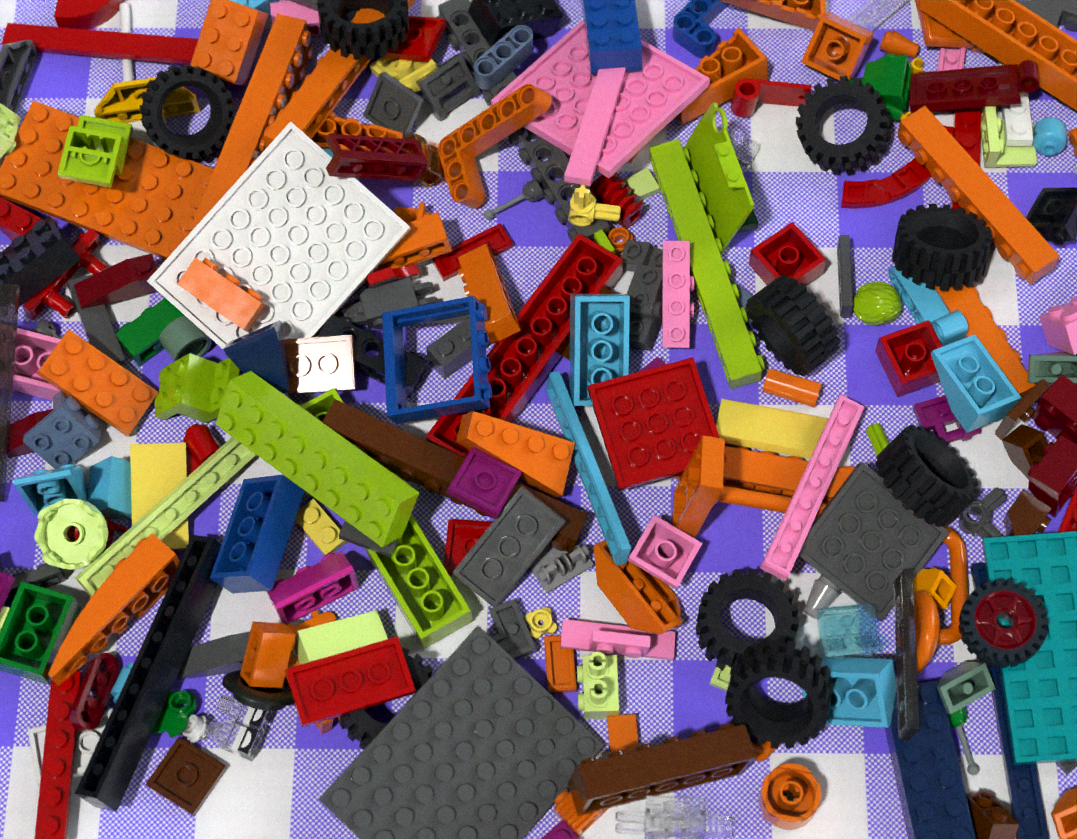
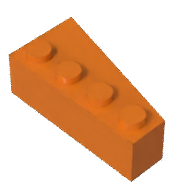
(725, 67)
(537, 455)

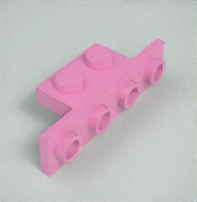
(676, 294)
(616, 640)

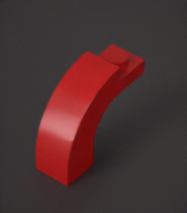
(85, 13)

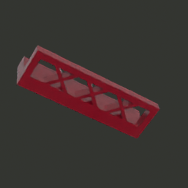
(376, 164)

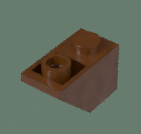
(1026, 516)
(990, 817)

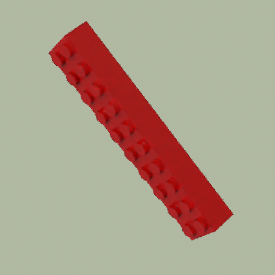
(528, 356)

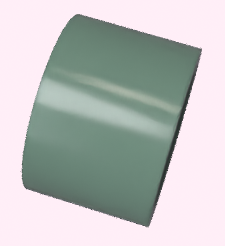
(184, 337)

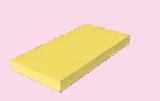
(769, 428)
(154, 474)

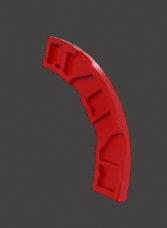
(887, 190)

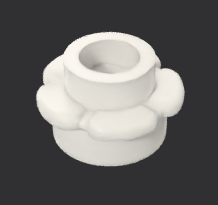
(196, 728)

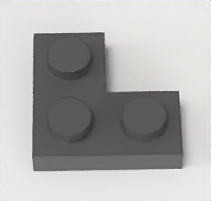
(512, 630)

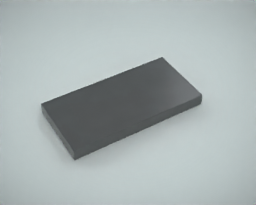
(508, 546)

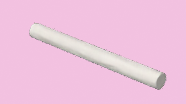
(125, 28)

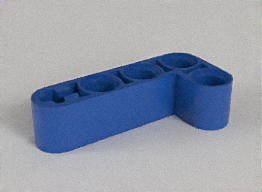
(697, 26)

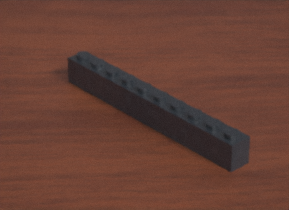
(151, 677)

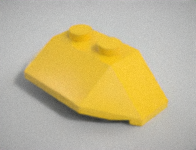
(124, 101)

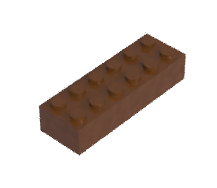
(660, 768)

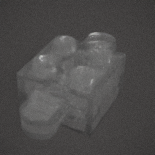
(674, 819)

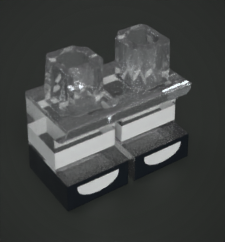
(241, 729)

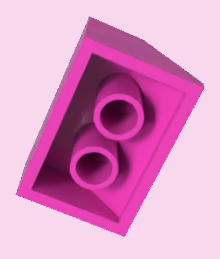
(313, 587)

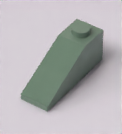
(1051, 366)

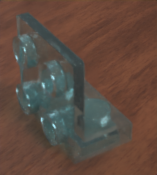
(848, 631)

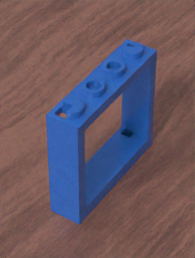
(395, 361)

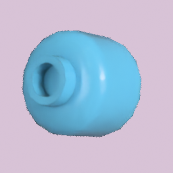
(1049, 136)

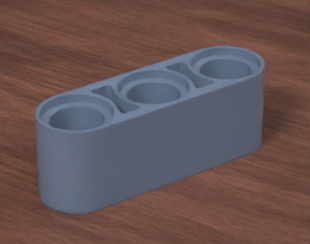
(500, 67)

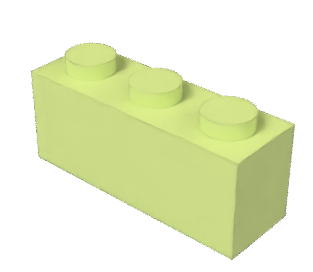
(338, 636)

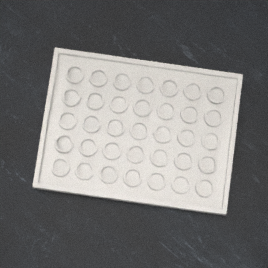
(288, 237)

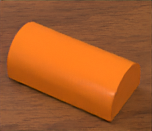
(791, 387)

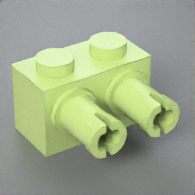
(600, 686)

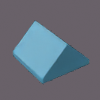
(111, 487)

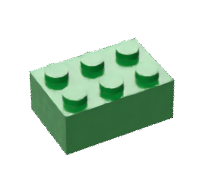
(35, 631)

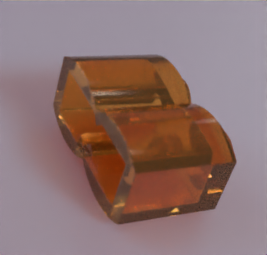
(434, 172)

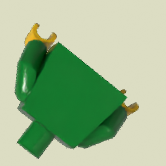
(892, 79)

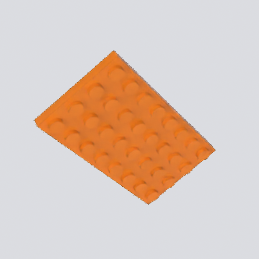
(145, 206)

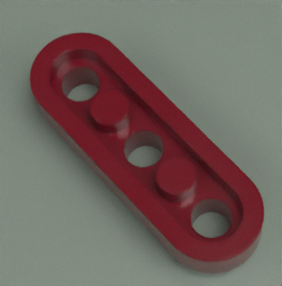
(101, 685)

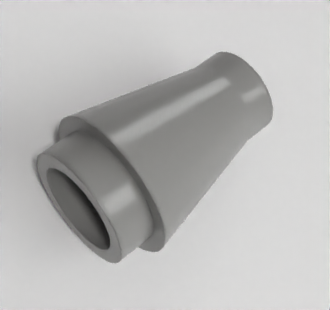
(821, 596)

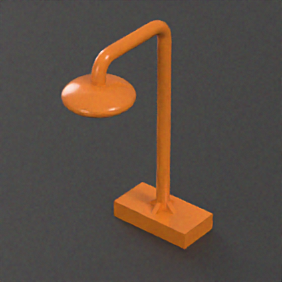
(703, 487)

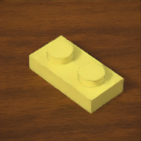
(319, 528)

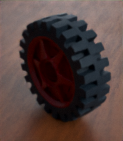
(997, 644)

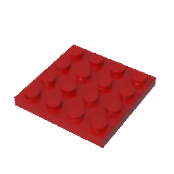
(652, 421)

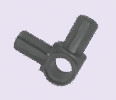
(983, 511)

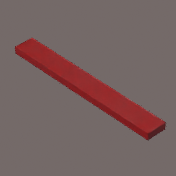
(103, 43)

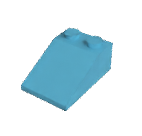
(973, 383)
(48, 487)

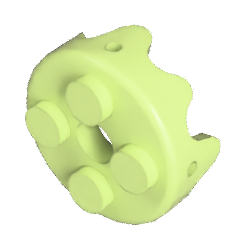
(53, 538)

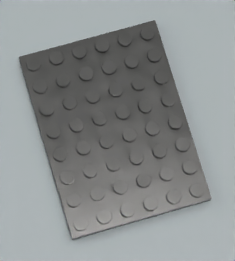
(465, 755)

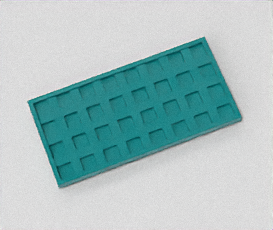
(1043, 690)

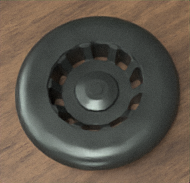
(258, 697)

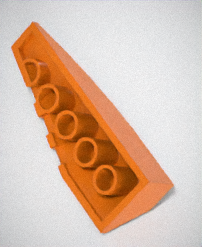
(127, 592)

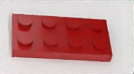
(349, 681)

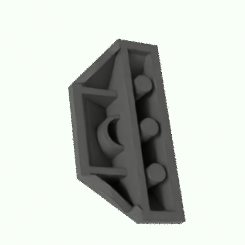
(15, 70)

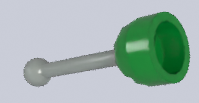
(957, 720)

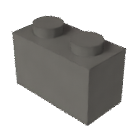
(451, 350)

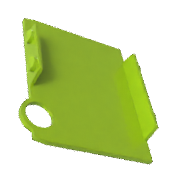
(719, 176)

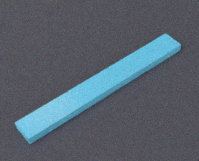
(588, 469)

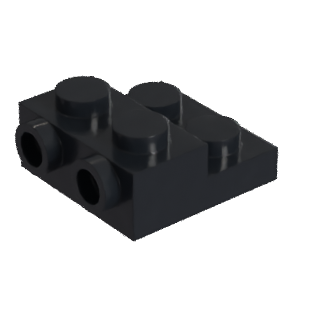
(1055, 214)

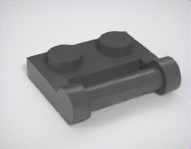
(444, 80)

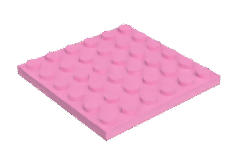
(644, 105)

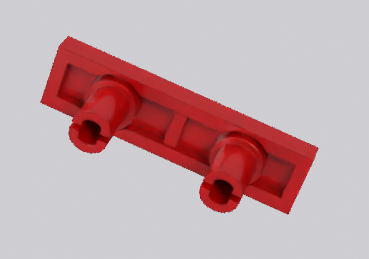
(48, 296)

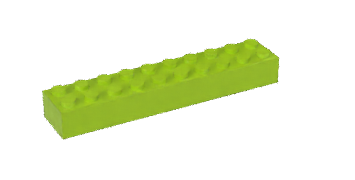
(413, 572)

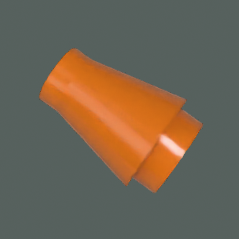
(898, 44)

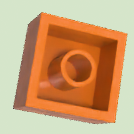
(837, 47)

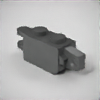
(387, 298)

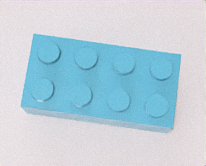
(597, 342)

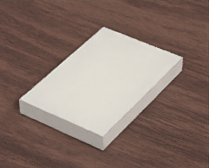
(84, 748)

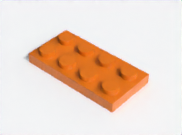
(97, 382)

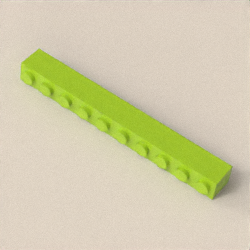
(710, 272)

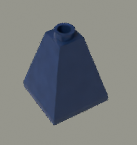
(263, 354)

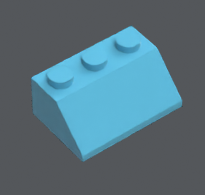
(861, 691)

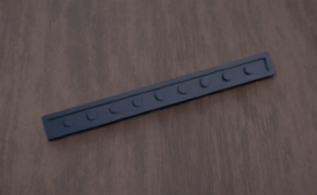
(1020, 779)

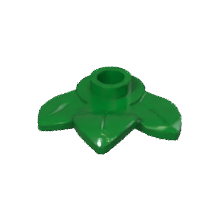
(172, 717)

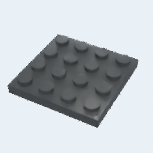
(868, 540)

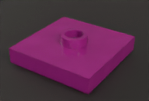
(484, 482)

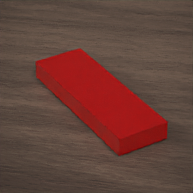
(494, 237)

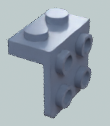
(64, 432)

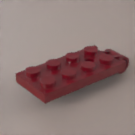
(973, 87)

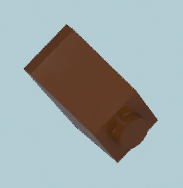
(1025, 447)

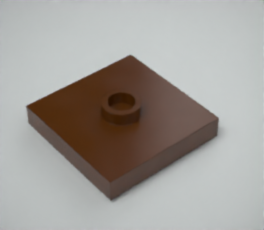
(1022, 410)

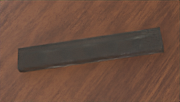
(906, 655)

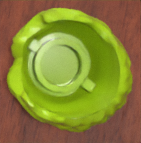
(877, 304)

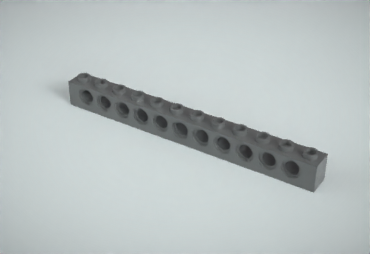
(456, 14)

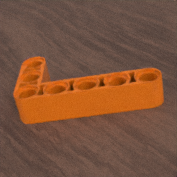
(480, 133)

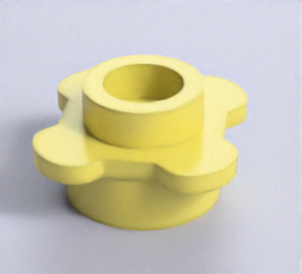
(540, 615)

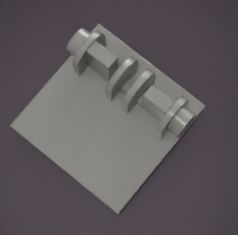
(557, 567)

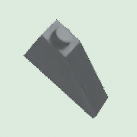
(215, 657)

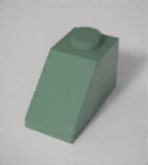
(964, 685)

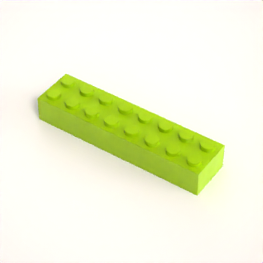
(317, 458)

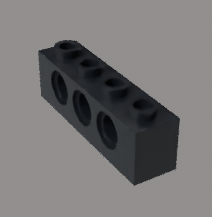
(374, 366)

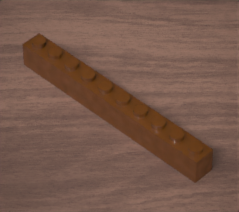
(430, 464)

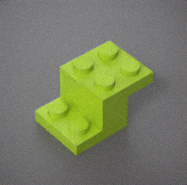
(95, 151)
(193, 387)

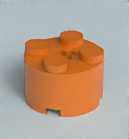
(804, 790)

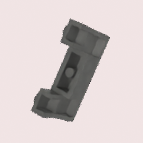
(644, 291)

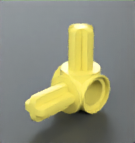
(585, 209)

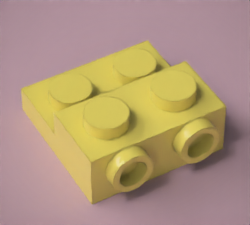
(404, 71)

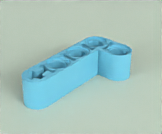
(927, 305)

